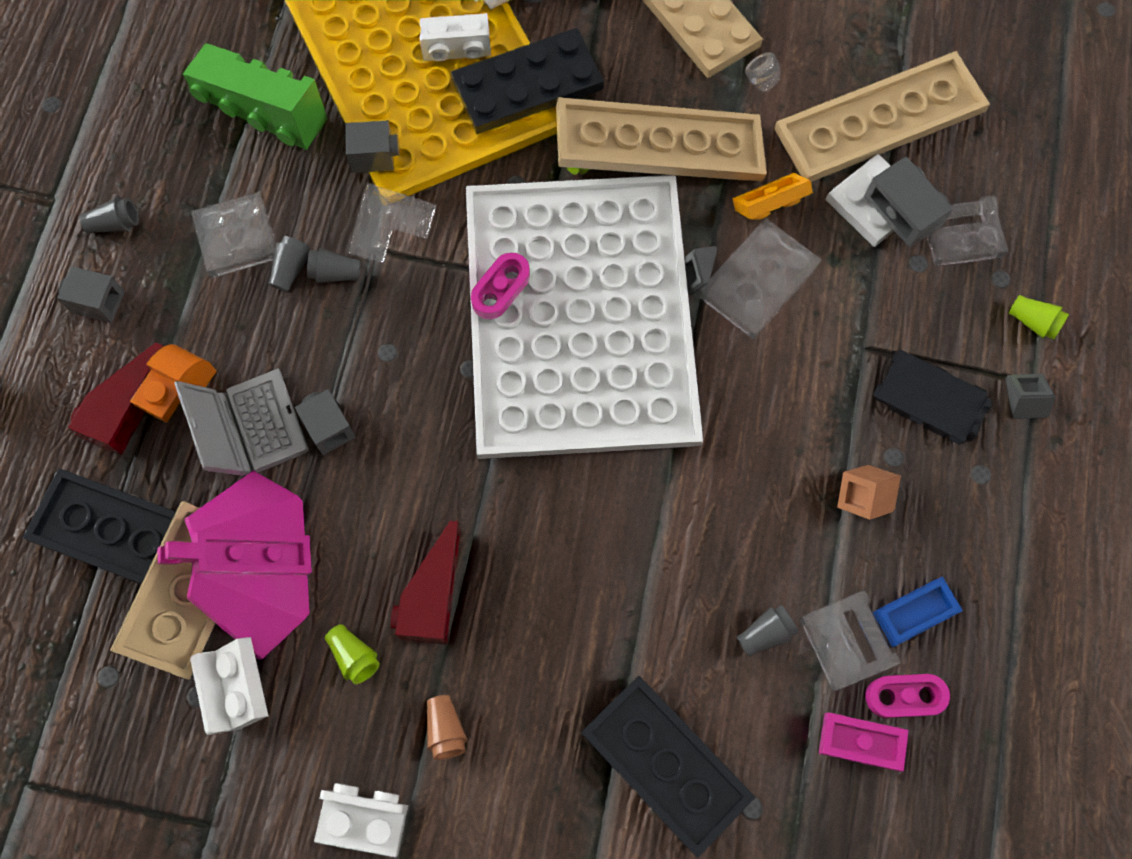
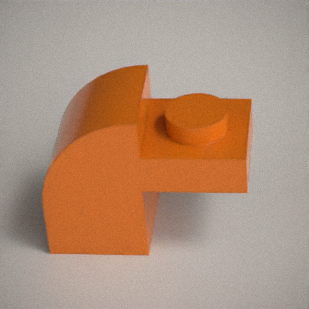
(170, 364)

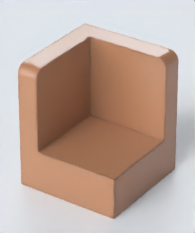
(868, 491)

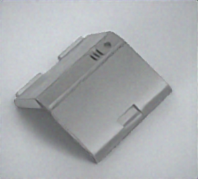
(245, 426)

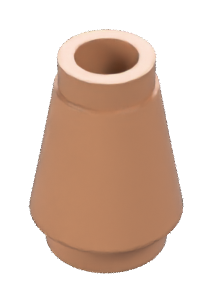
(444, 729)

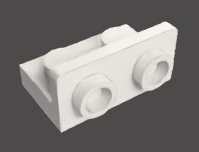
(455, 37)
(229, 687)
(361, 821)

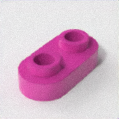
(498, 287)
(905, 696)

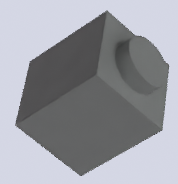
(371, 146)
(90, 294)
(324, 421)

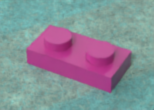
(863, 742)

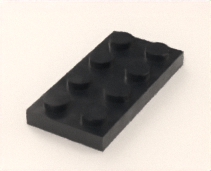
(526, 80)
(99, 525)
(668, 766)

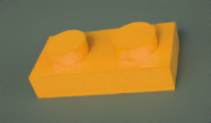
(781, 192)

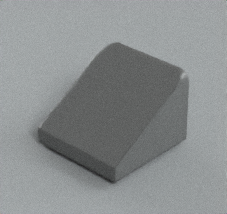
(699, 268)
(1029, 396)

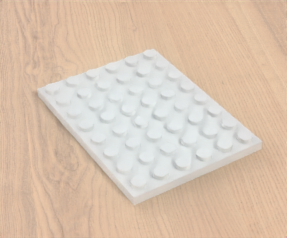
(602, 330)

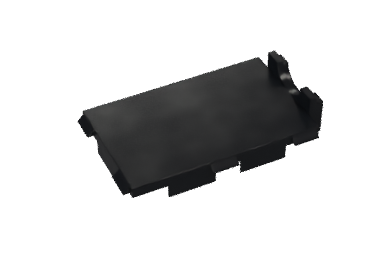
(933, 398)

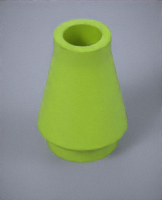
(1039, 316)
(352, 655)

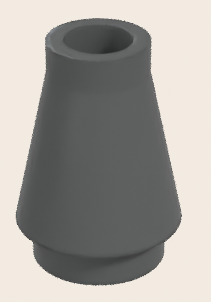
(111, 216)
(288, 262)
(332, 267)
(768, 631)

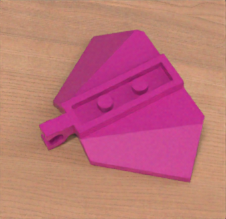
(248, 561)

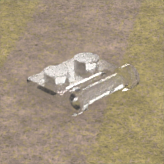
(970, 241)
(837, 646)

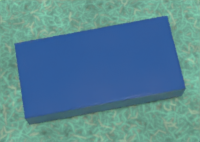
(917, 611)

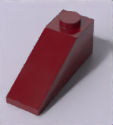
(106, 412)
(428, 596)

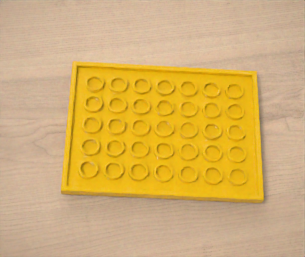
(378, 73)

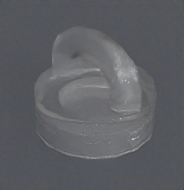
(763, 68)

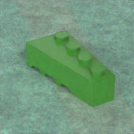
(258, 95)

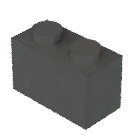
(908, 201)

